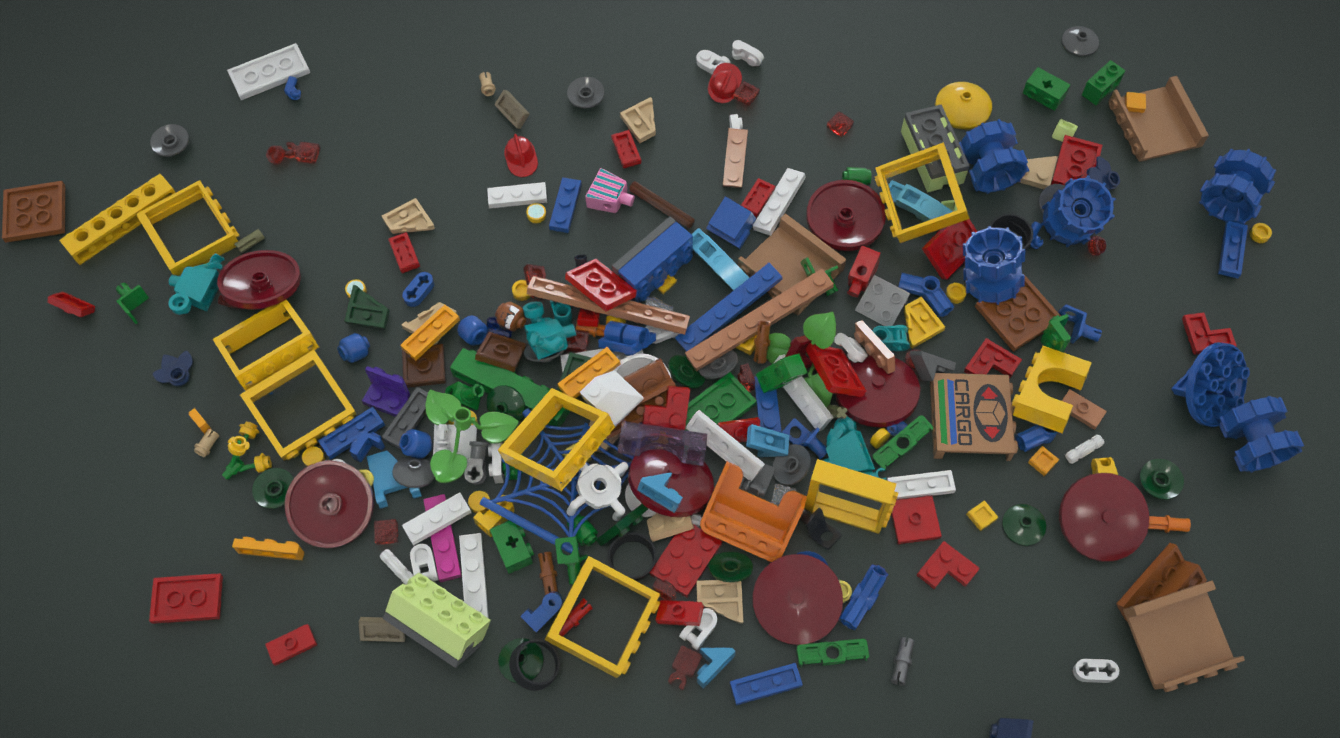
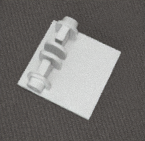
(445, 439)

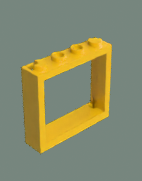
(911, 162)
(175, 203)
(257, 326)
(280, 378)
(535, 423)
(854, 483)
(633, 643)

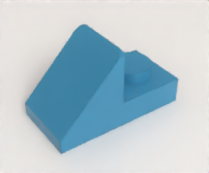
(767, 441)
(656, 489)
(718, 660)

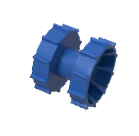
(993, 156)
(1237, 186)
(1090, 199)
(993, 265)
(1256, 423)

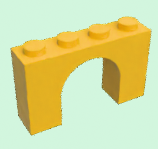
(1037, 406)

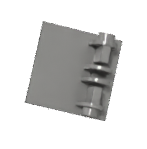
(882, 301)

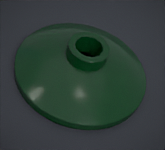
(684, 372)
(509, 399)
(1166, 472)
(267, 483)
(1019, 532)
(730, 567)
(532, 662)

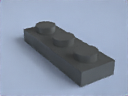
(407, 418)

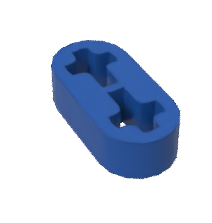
(418, 289)

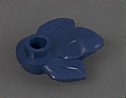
(1103, 174)
(174, 367)

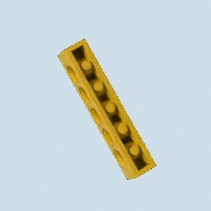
(115, 221)

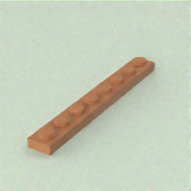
(629, 310)
(747, 326)

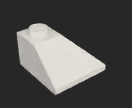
(611, 395)

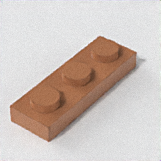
(735, 158)
(874, 347)

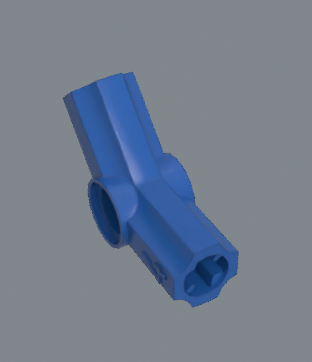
(936, 298)
(1034, 437)
(863, 597)

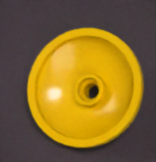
(965, 104)

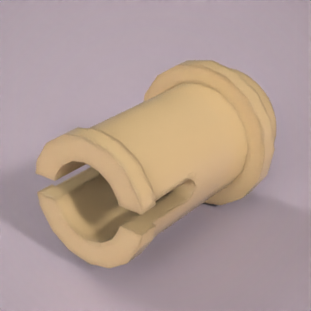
(487, 87)
(205, 444)

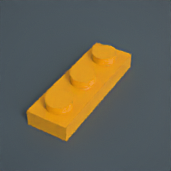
(430, 332)
(598, 365)
(268, 548)

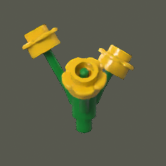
(238, 446)

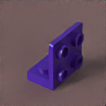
(386, 391)

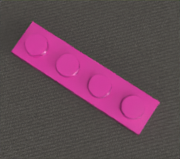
(444, 546)

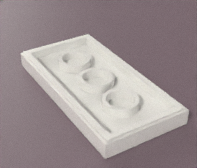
(268, 71)

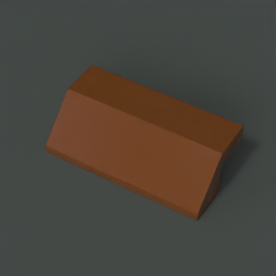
(652, 384)
(1164, 576)

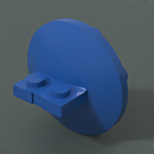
(1214, 383)

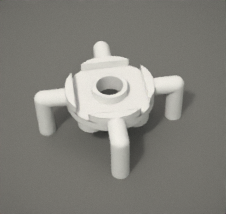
(596, 498)

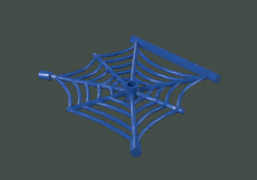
(491, 504)

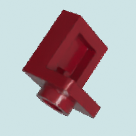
(798, 346)

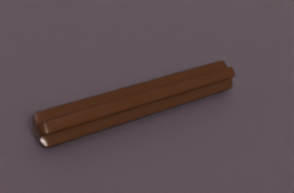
(662, 204)

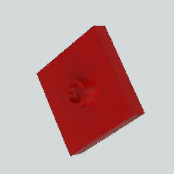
(915, 520)

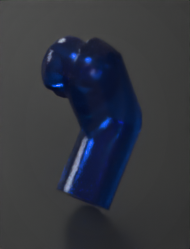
(494, 327)

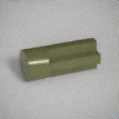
(249, 241)
(837, 412)

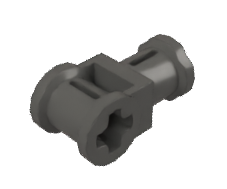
(476, 461)

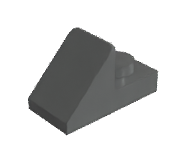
(929, 364)

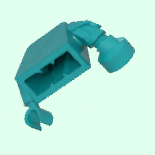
(195, 286)
(545, 334)
(848, 448)

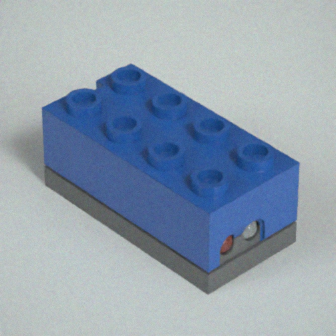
(655, 258)

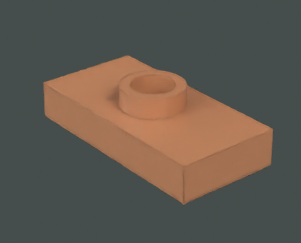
(1084, 409)

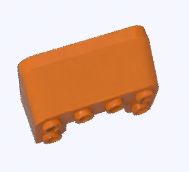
(749, 520)

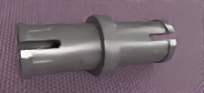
(902, 661)

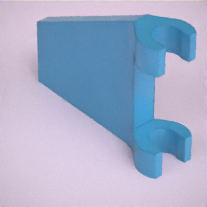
(381, 467)

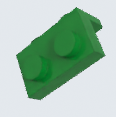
(1055, 335)

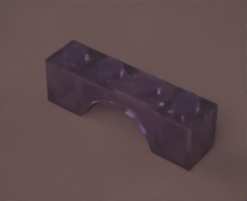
(686, 445)

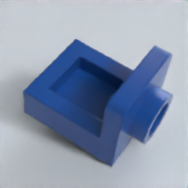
(362, 445)

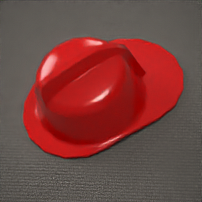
(724, 82)
(520, 156)

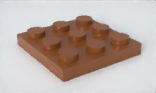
(33, 211)
(1019, 318)

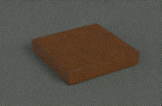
(501, 351)
(427, 369)

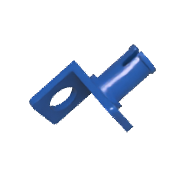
(1080, 327)
(806, 438)

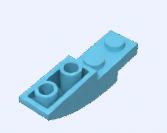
(917, 202)
(718, 260)

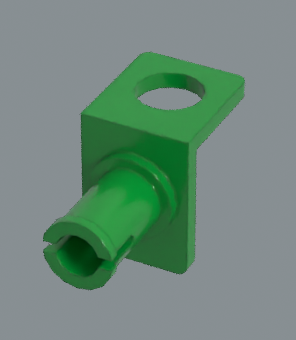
(806, 262)
(130, 298)
(466, 395)
(573, 560)

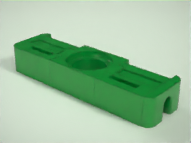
(913, 433)
(847, 650)

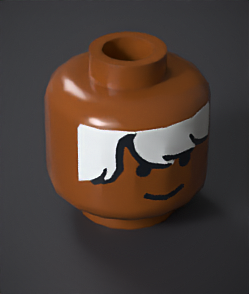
(510, 316)

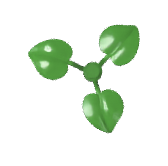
(822, 332)
(443, 407)

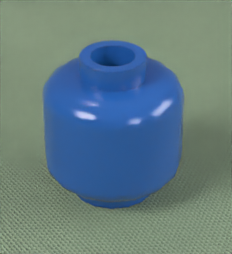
(472, 330)
(353, 348)
(415, 444)

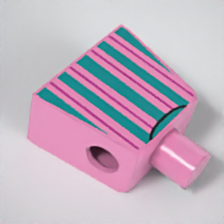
(608, 193)

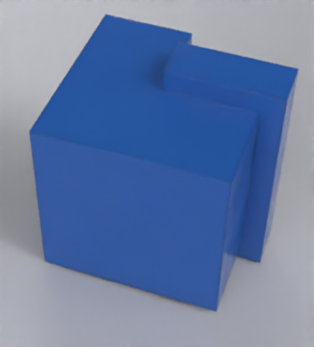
(732, 222)

